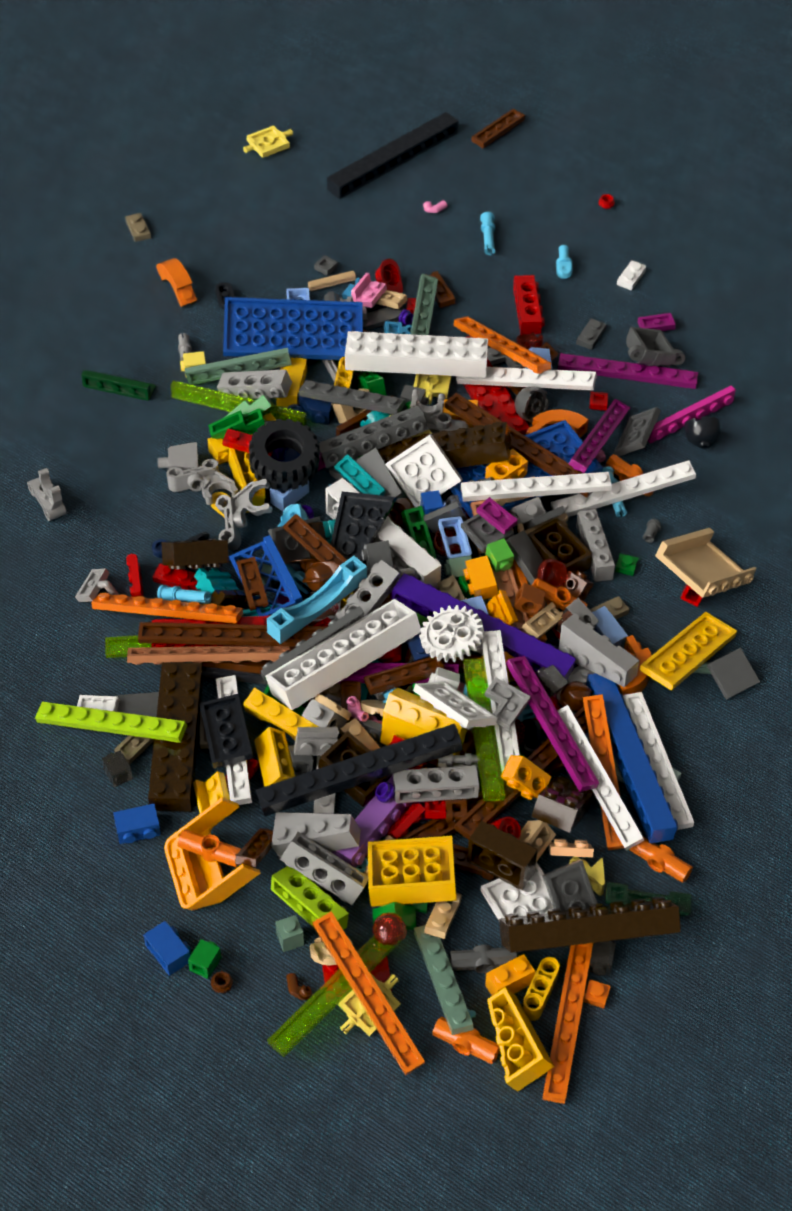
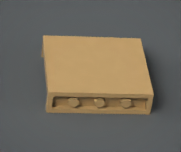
(702, 563)

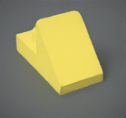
(595, 874)

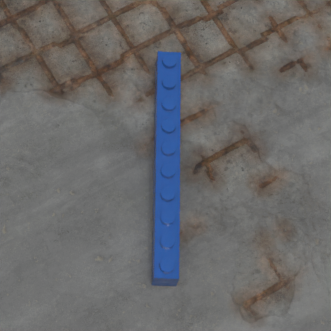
(634, 764)

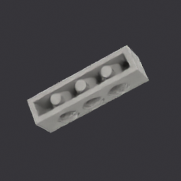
(256, 383)
(594, 539)
(366, 586)
(436, 784)
(335, 868)

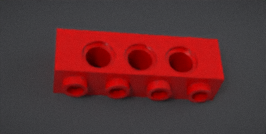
(527, 304)

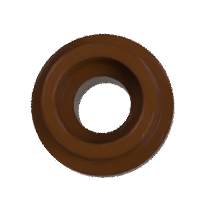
(221, 977)

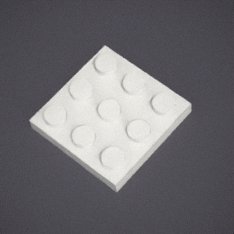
(423, 469)
(508, 899)

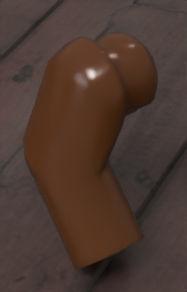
(296, 990)

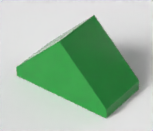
(406, 912)

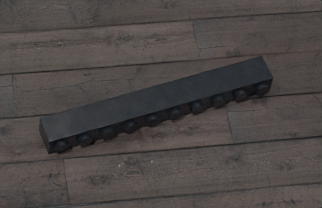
(392, 155)
(359, 769)

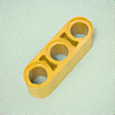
(343, 377)
(541, 979)

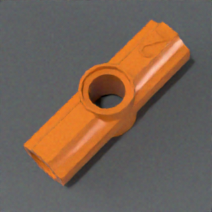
(624, 469)
(559, 596)
(199, 843)
(662, 859)
(467, 1042)

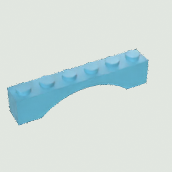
(291, 619)

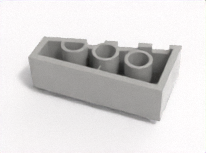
(597, 652)
(327, 830)

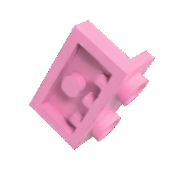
(368, 291)

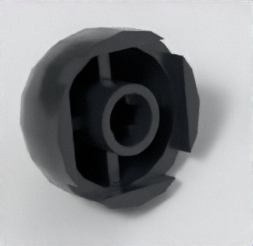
(702, 432)

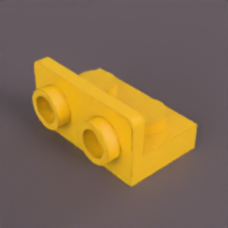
(210, 791)

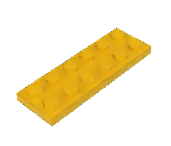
(688, 650)

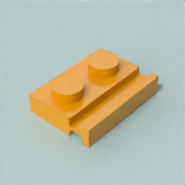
(501, 608)

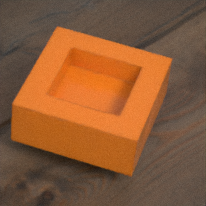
(596, 993)

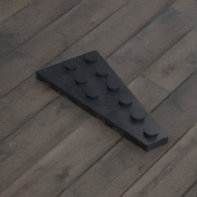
(359, 521)

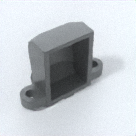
(652, 348)

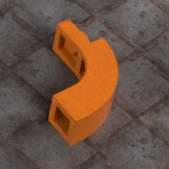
(179, 279)
(576, 421)
(641, 680)

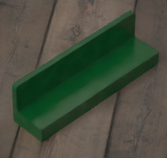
(117, 385)

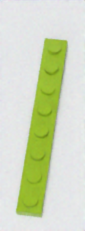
(111, 722)

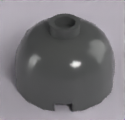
(531, 402)

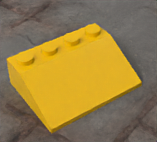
(412, 716)
(411, 871)

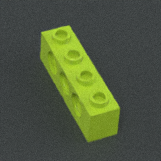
(306, 896)

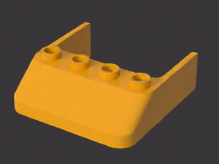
(197, 880)

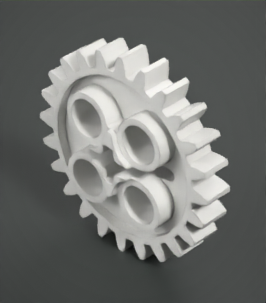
(451, 633)

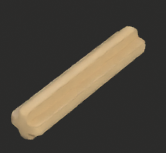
(331, 280)

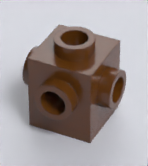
(578, 584)

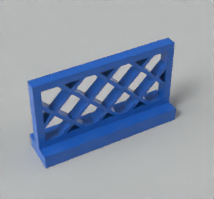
(280, 569)

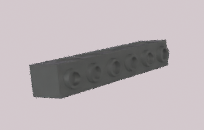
(373, 435)

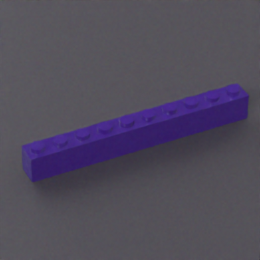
(425, 599)

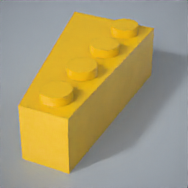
(243, 475)
(519, 1044)

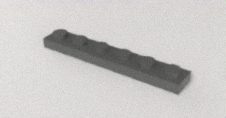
(351, 397)
(336, 625)

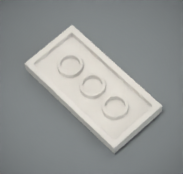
(455, 704)

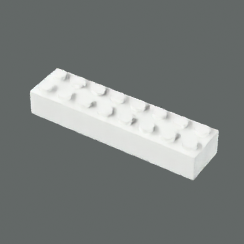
(416, 354)
(403, 548)
(343, 654)

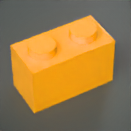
(481, 578)
(513, 975)

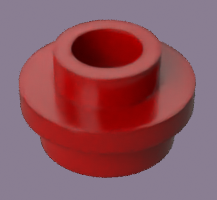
(606, 201)

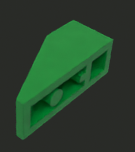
(370, 381)
(418, 529)

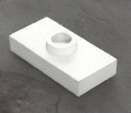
(107, 703)

